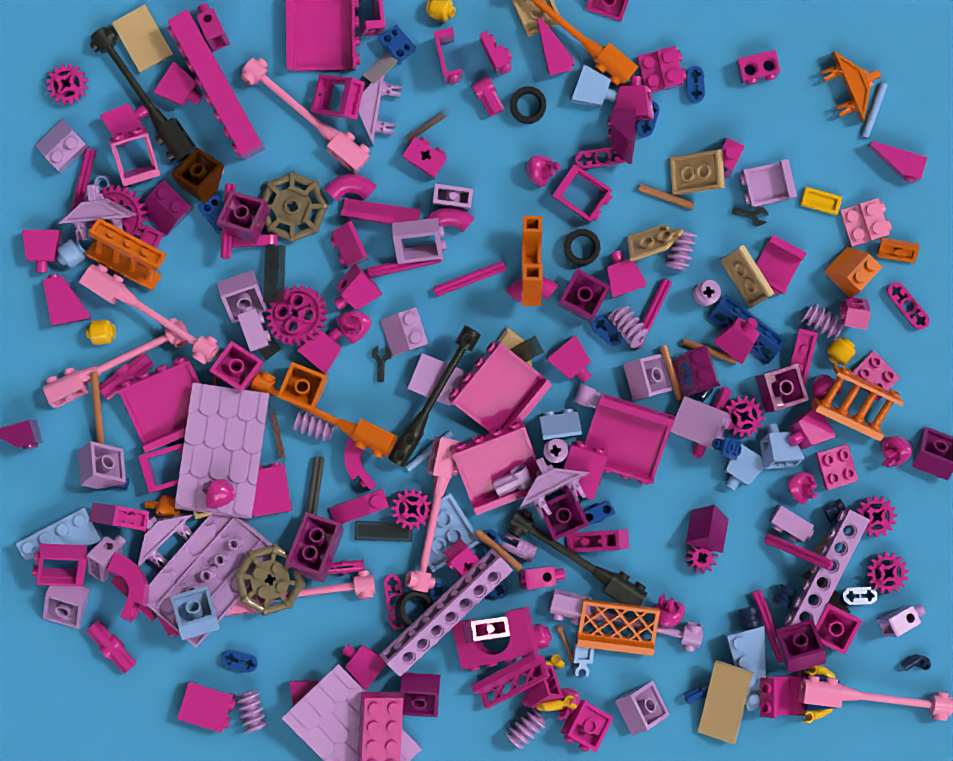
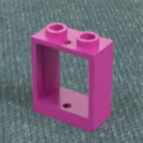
(350, 100)
(575, 170)
(141, 173)
(148, 471)
(119, 516)
(59, 576)

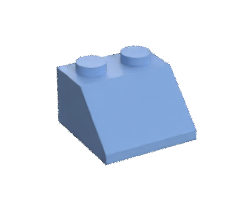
(560, 425)
(194, 612)

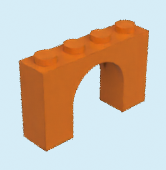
(531, 261)

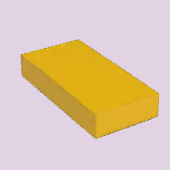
(821, 201)

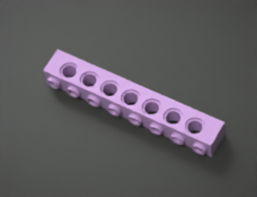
(841, 558)
(446, 612)

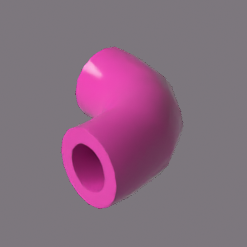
(350, 184)
(452, 217)
(515, 289)

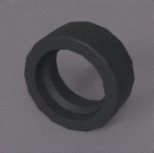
(528, 119)
(596, 244)
(401, 602)

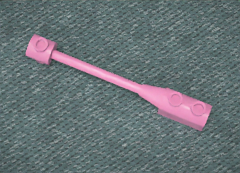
(340, 144)
(113, 289)
(75, 383)
(442, 466)
(363, 586)
(833, 693)

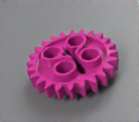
(133, 223)
(305, 328)

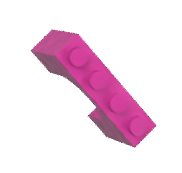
(521, 643)

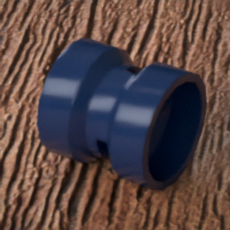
(833, 510)
(784, 596)
(749, 617)

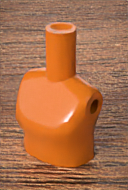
(164, 506)

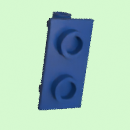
(729, 447)

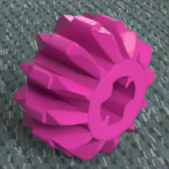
(694, 556)

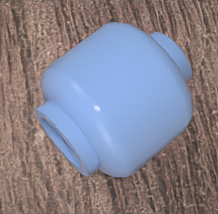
(71, 253)

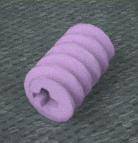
(680, 252)
(710, 286)
(823, 321)
(628, 326)
(313, 426)
(560, 443)
(251, 711)
(526, 728)

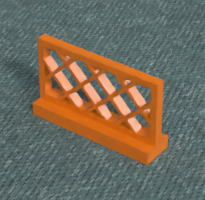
(612, 641)

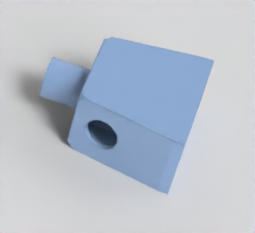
(593, 88)
(777, 450)
(743, 469)

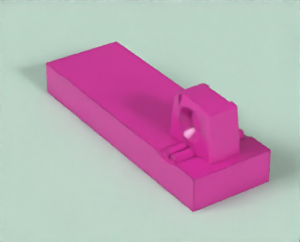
(804, 350)

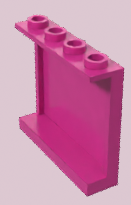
(322, 35)
(499, 388)
(160, 402)
(631, 436)
(490, 458)

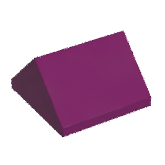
(707, 528)

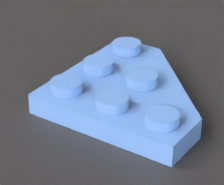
(449, 528)

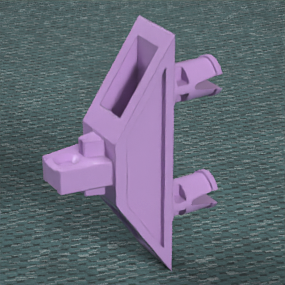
(370, 107)
(95, 207)
(549, 481)
(158, 532)

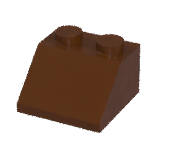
(199, 175)

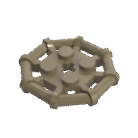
(303, 203)
(264, 590)

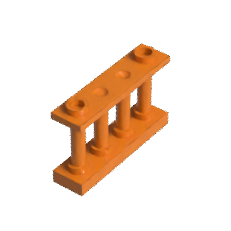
(130, 246)
(856, 421)

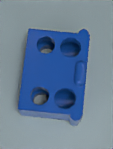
(395, 44)
(212, 212)
(597, 512)

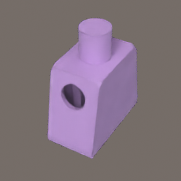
(101, 555)
(901, 620)

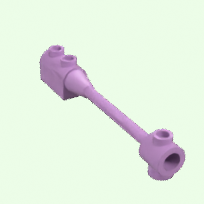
(570, 605)

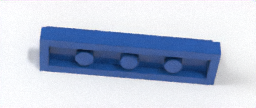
(767, 337)

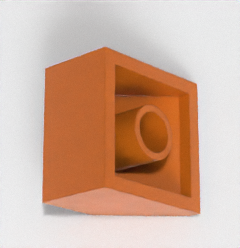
(852, 270)
(303, 386)

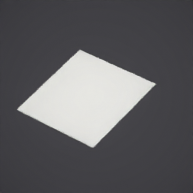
(380, 68)

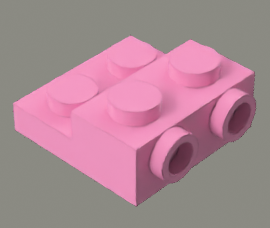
(865, 222)

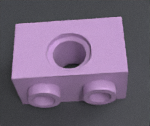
(453, 196)

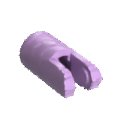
(523, 550)

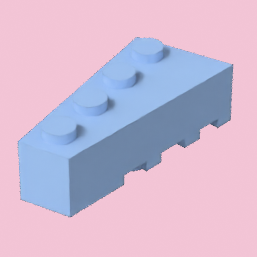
(70, 530)
(748, 653)

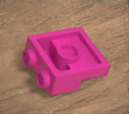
(498, 56)
(662, 69)
(586, 727)

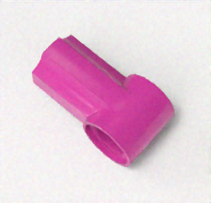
(486, 93)

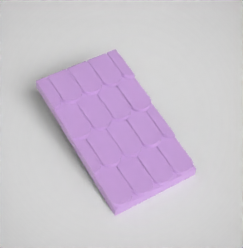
(222, 443)
(207, 560)
(331, 719)

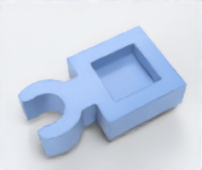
(582, 656)

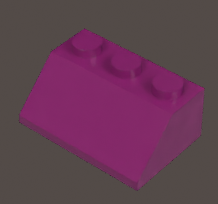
(315, 546)

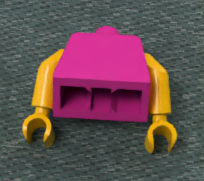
(547, 694)

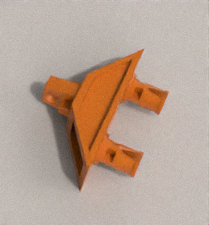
(856, 83)

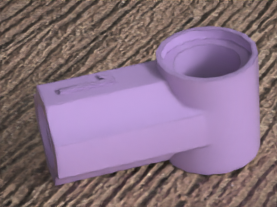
(587, 396)
(518, 478)

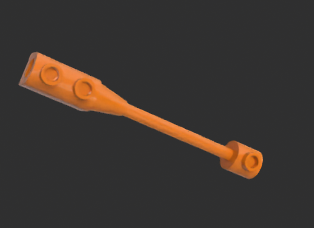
(606, 59)
(364, 433)

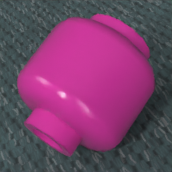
(542, 635)

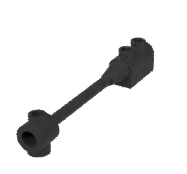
(169, 131)
(414, 430)
(615, 584)

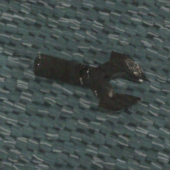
(751, 214)
(381, 362)

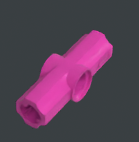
(128, 371)
(111, 646)

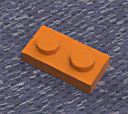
(898, 250)

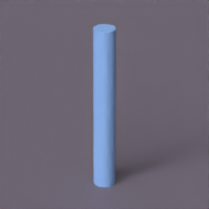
(874, 110)
(425, 454)

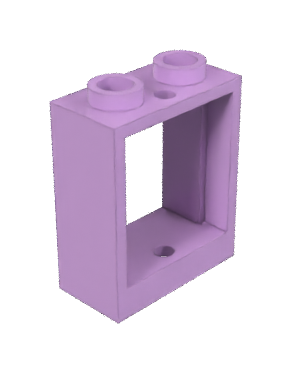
(418, 229)

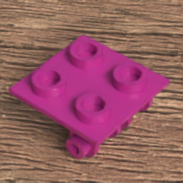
(877, 372)
(836, 467)

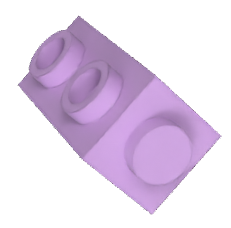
(253, 330)
(791, 523)

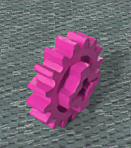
(70, 78)
(747, 408)
(418, 503)
(882, 509)
(893, 565)

